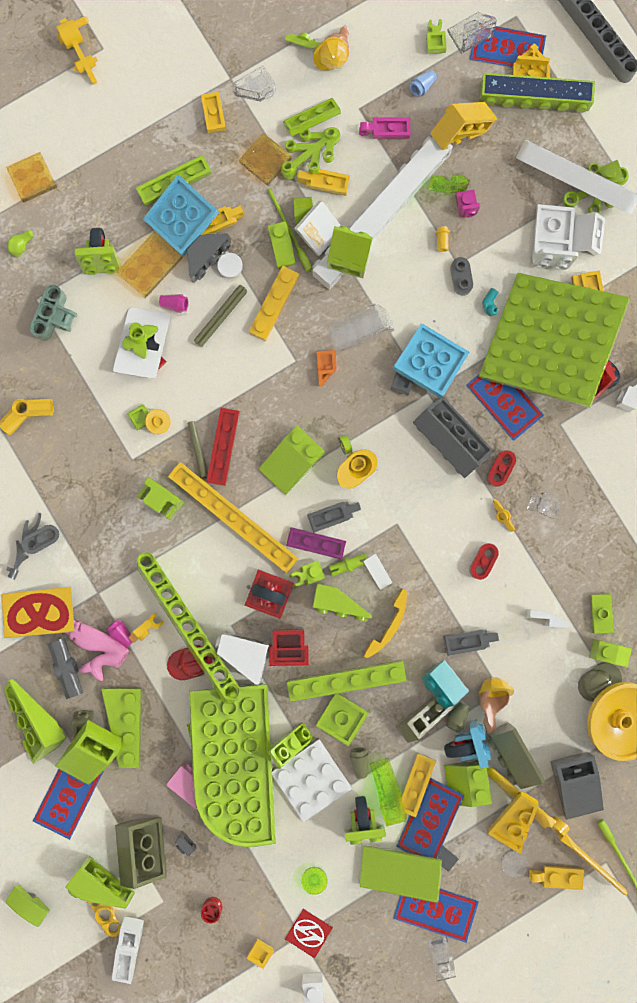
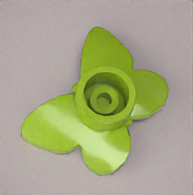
(138, 337)

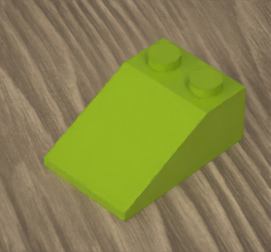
(291, 460)
(99, 886)

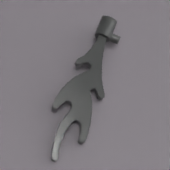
(19, 558)

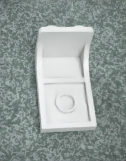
(553, 237)

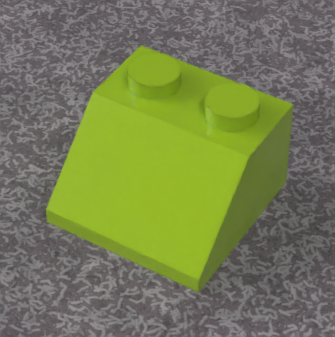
(469, 781)

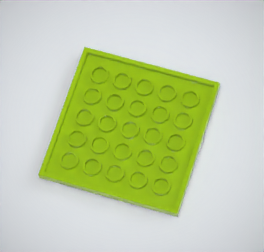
(554, 339)

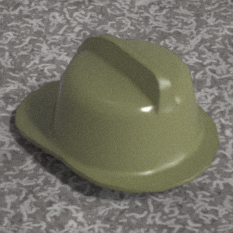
(597, 680)

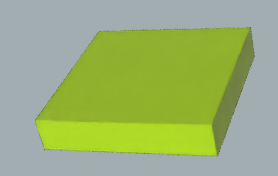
(342, 718)

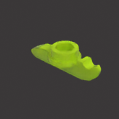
(303, 40)

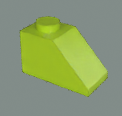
(281, 244)
(610, 653)

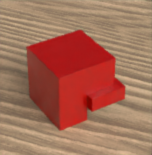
(288, 648)

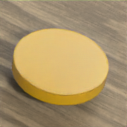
(157, 421)

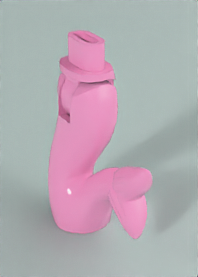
(95, 640)

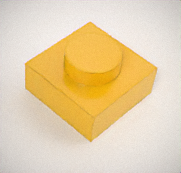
(260, 953)

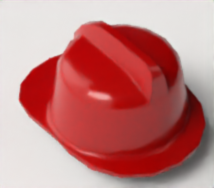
(184, 666)

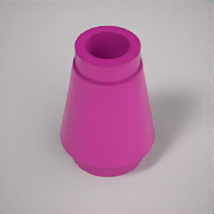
(176, 303)
(120, 633)

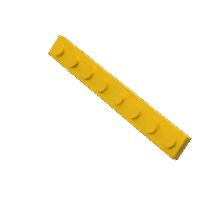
(233, 517)

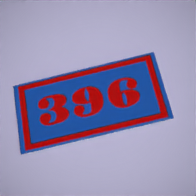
(506, 46)
(507, 405)
(64, 803)
(428, 830)
(449, 916)

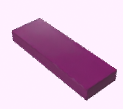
(316, 543)

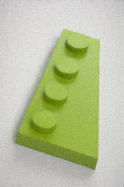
(124, 718)

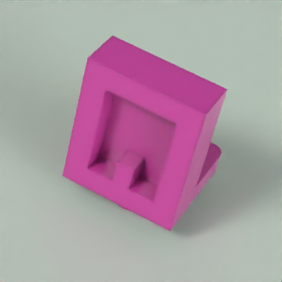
(467, 203)

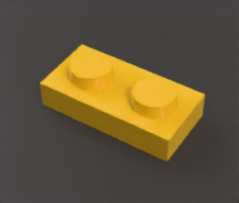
(213, 112)

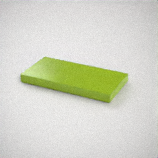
(401, 873)

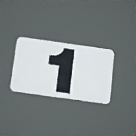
(127, 361)

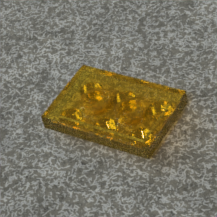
(149, 264)

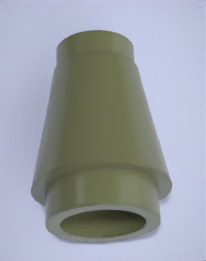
(458, 717)
(359, 761)

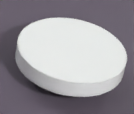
(230, 265)

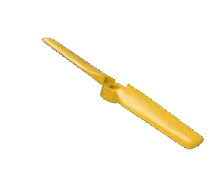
(557, 825)

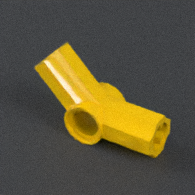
(35, 408)

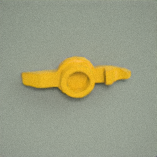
(503, 515)

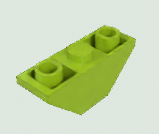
(289, 745)

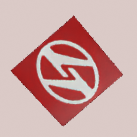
(308, 933)

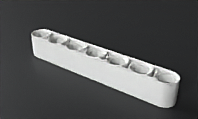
(578, 176)

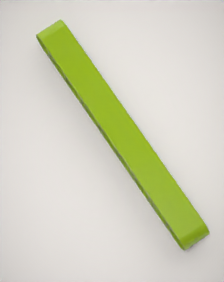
(188, 636)

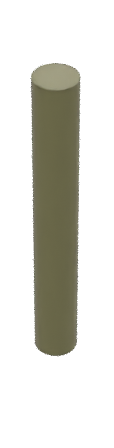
(197, 449)

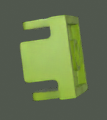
(160, 498)

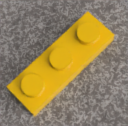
(417, 783)

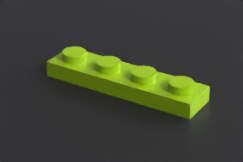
(190, 172)

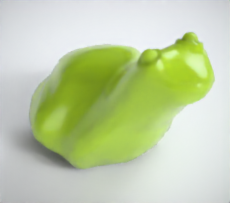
(17, 243)

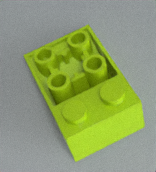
(349, 251)
(334, 600)
(89, 752)

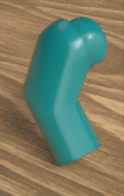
(488, 302)

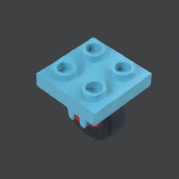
(470, 745)

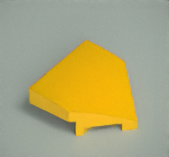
(532, 64)

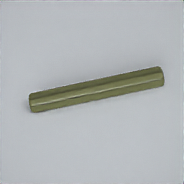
(220, 315)

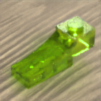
(388, 792)

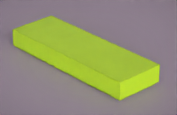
(312, 117)

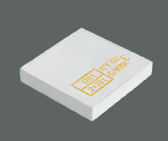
(317, 228)

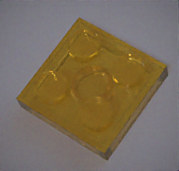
(265, 159)
(31, 177)

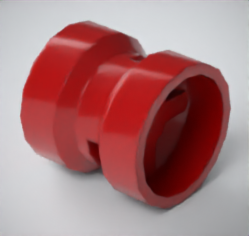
(211, 914)

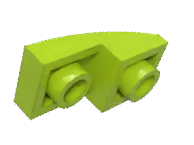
(25, 906)

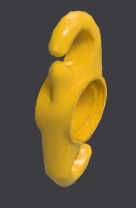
(105, 923)

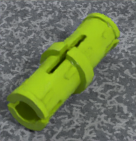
(348, 564)

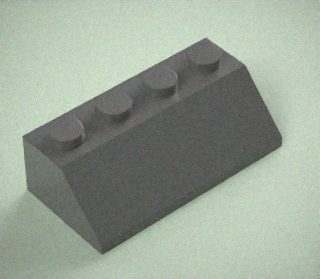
(453, 437)

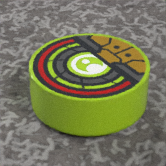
(345, 444)

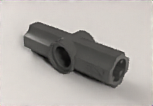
(65, 668)

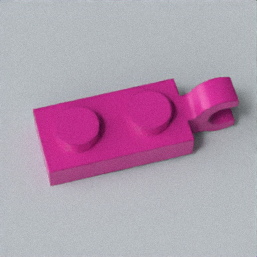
(386, 128)

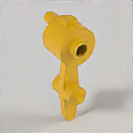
(71, 37)

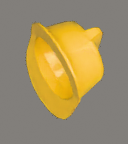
(356, 468)

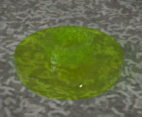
(314, 880)

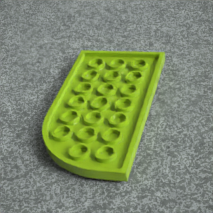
(233, 765)

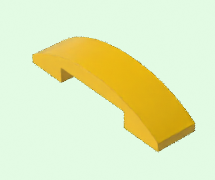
(400, 603)

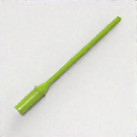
(300, 252)
(610, 838)

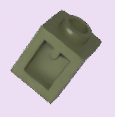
(80, 719)

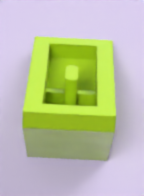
(301, 207)

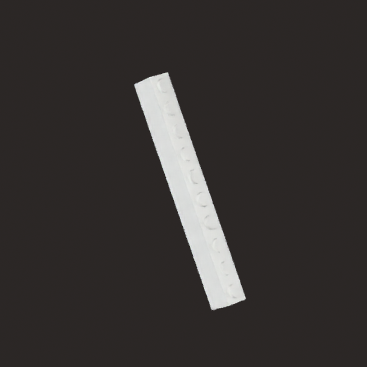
(390, 201)

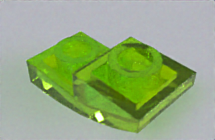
(457, 184)

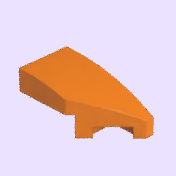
(326, 365)

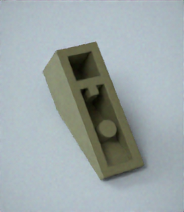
(422, 720)

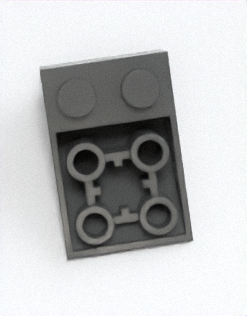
(578, 784)

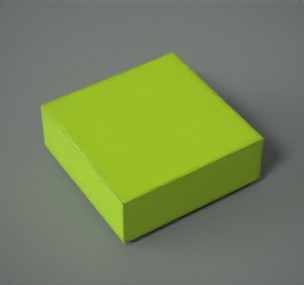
(138, 416)

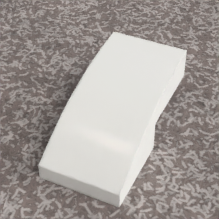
(550, 620)

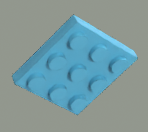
(181, 215)
(431, 360)

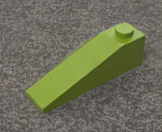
(38, 727)

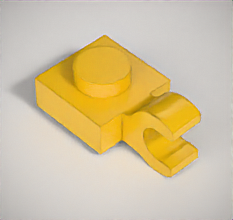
(143, 630)

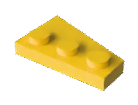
(514, 822)

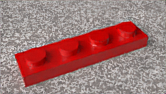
(223, 446)

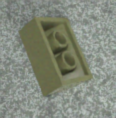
(515, 757)
(140, 852)

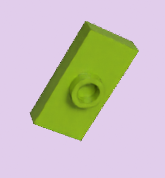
(601, 613)

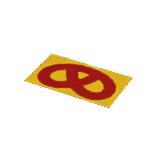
(38, 612)

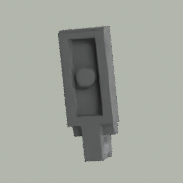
(332, 515)
(468, 641)

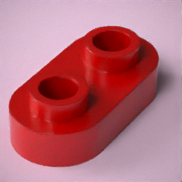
(501, 469)
(483, 561)

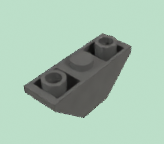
(205, 253)

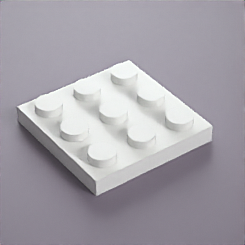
(311, 780)

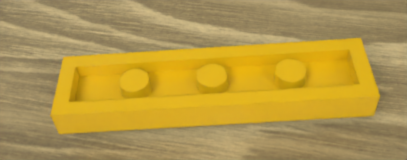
(274, 303)

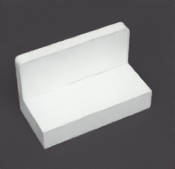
(588, 233)

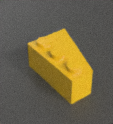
(463, 121)

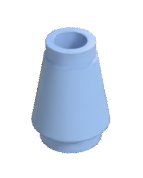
(422, 83)

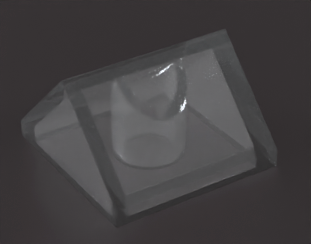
(472, 31)

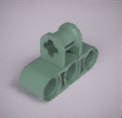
(59, 318)

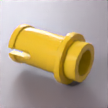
(442, 239)

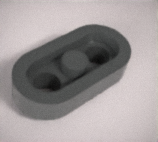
(461, 275)
(40, 539)

